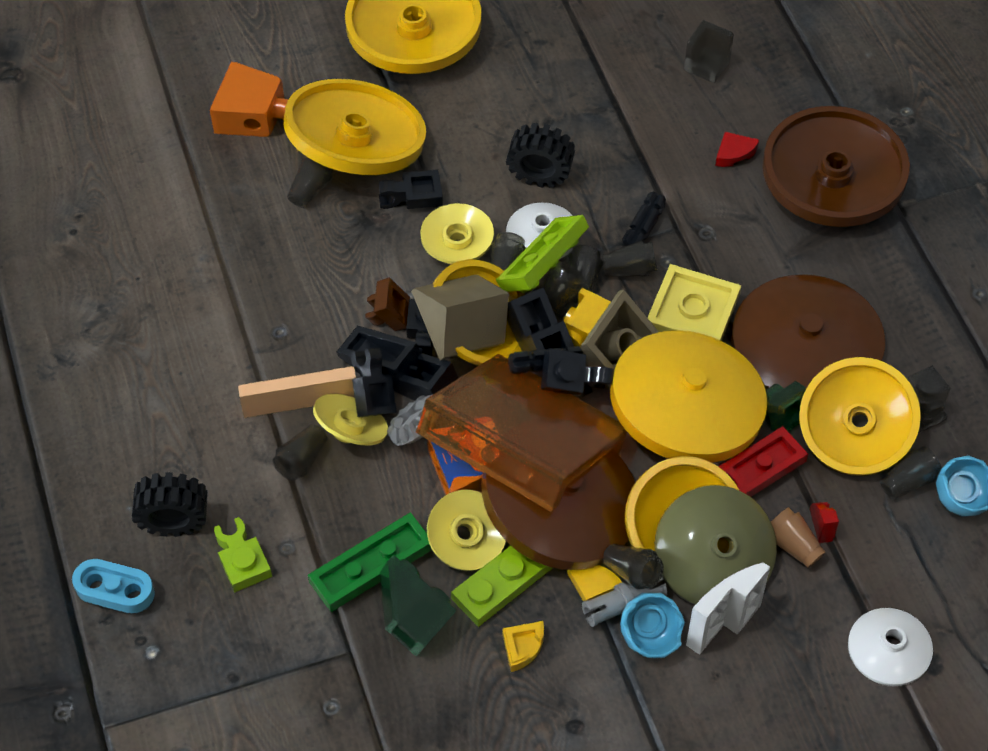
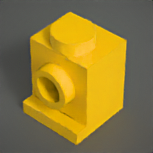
(582, 319)

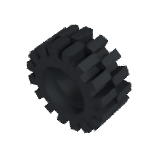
(555, 154)
(169, 504)

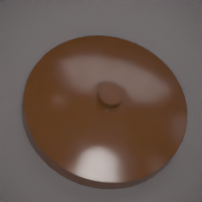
(836, 166)
(802, 326)
(578, 529)

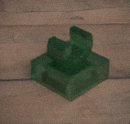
(784, 405)

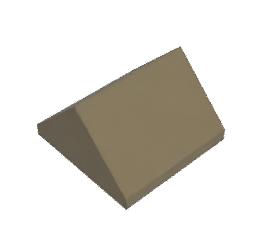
(463, 314)
(615, 331)

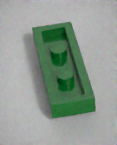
(361, 565)

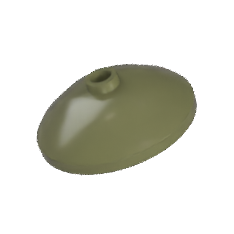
(690, 534)

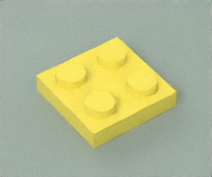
(694, 303)

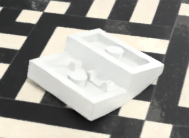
(727, 604)

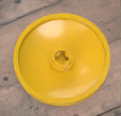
(413, 33)
(354, 126)
(688, 396)

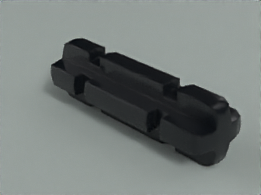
(645, 219)
(532, 361)

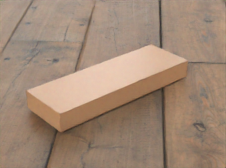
(294, 391)

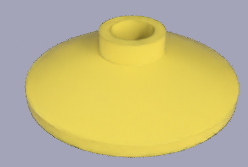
(457, 223)
(339, 417)
(467, 510)

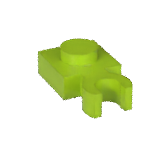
(242, 558)

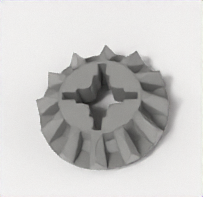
(404, 425)

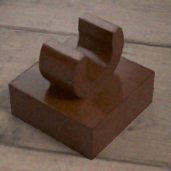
(389, 305)

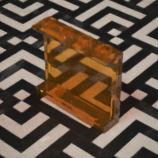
(518, 431)

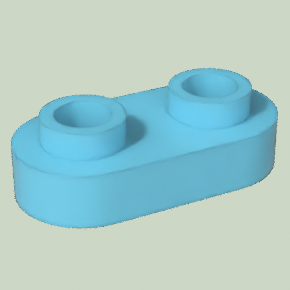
(116, 585)

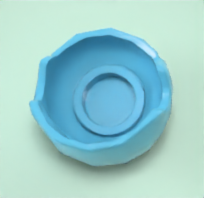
(964, 486)
(652, 625)

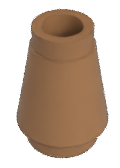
(796, 537)

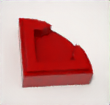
(735, 149)
(824, 521)

